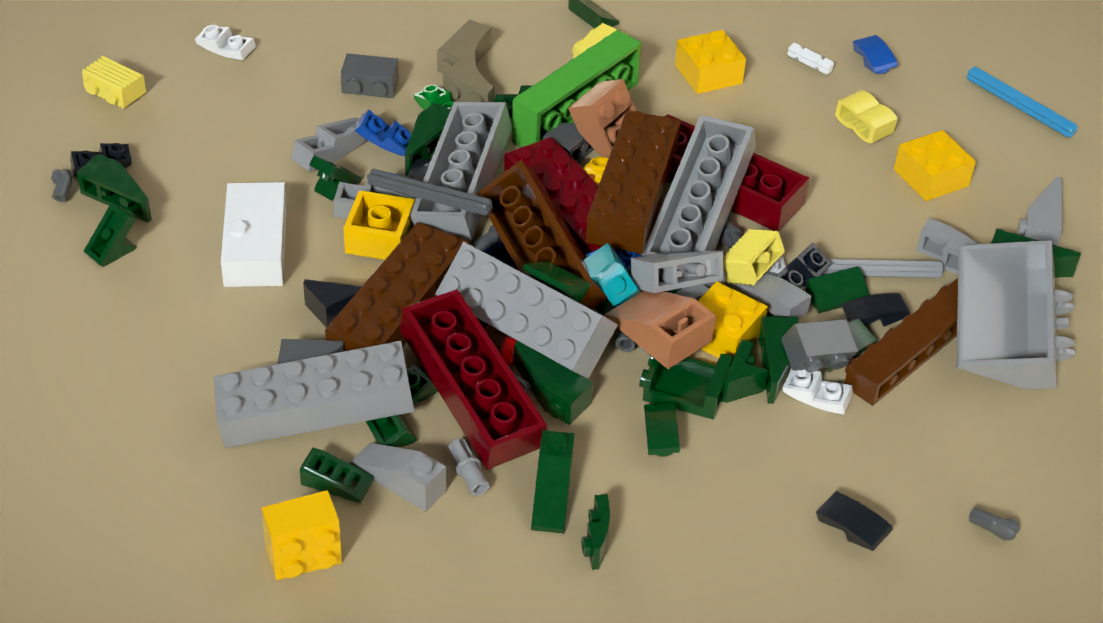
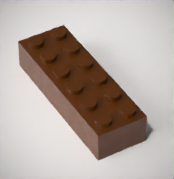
(633, 182)
(534, 228)
(404, 278)

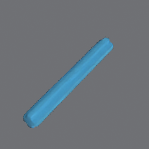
(1022, 102)

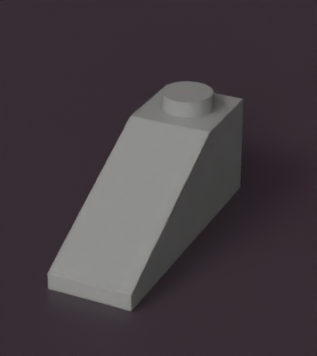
(1044, 215)
(676, 270)
(404, 472)

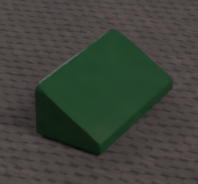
(591, 13)
(558, 279)
(836, 288)
(392, 431)

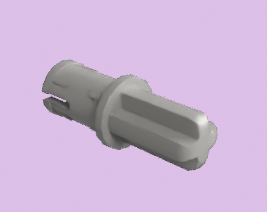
(468, 467)

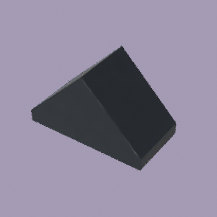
(327, 298)

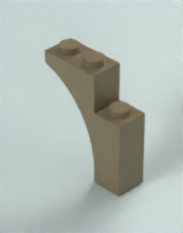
(459, 63)

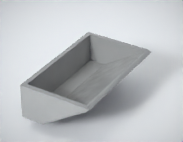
(1011, 313)

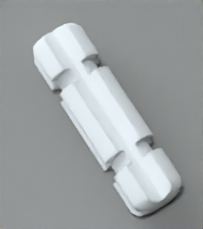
(810, 58)

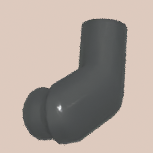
(63, 182)
(487, 240)
(1002, 528)

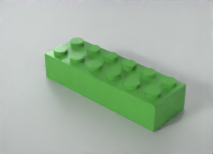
(548, 100)

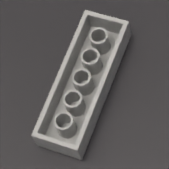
(465, 162)
(703, 188)
(529, 310)
(312, 394)

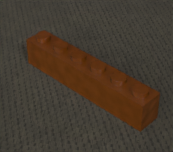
(905, 347)

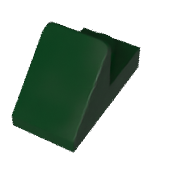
(330, 176)
(109, 238)
(743, 377)

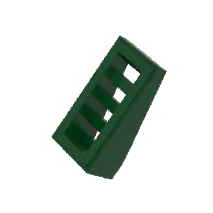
(325, 463)

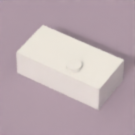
(254, 234)

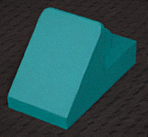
(611, 275)

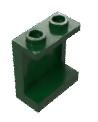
(690, 384)

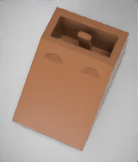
(600, 114)
(665, 325)

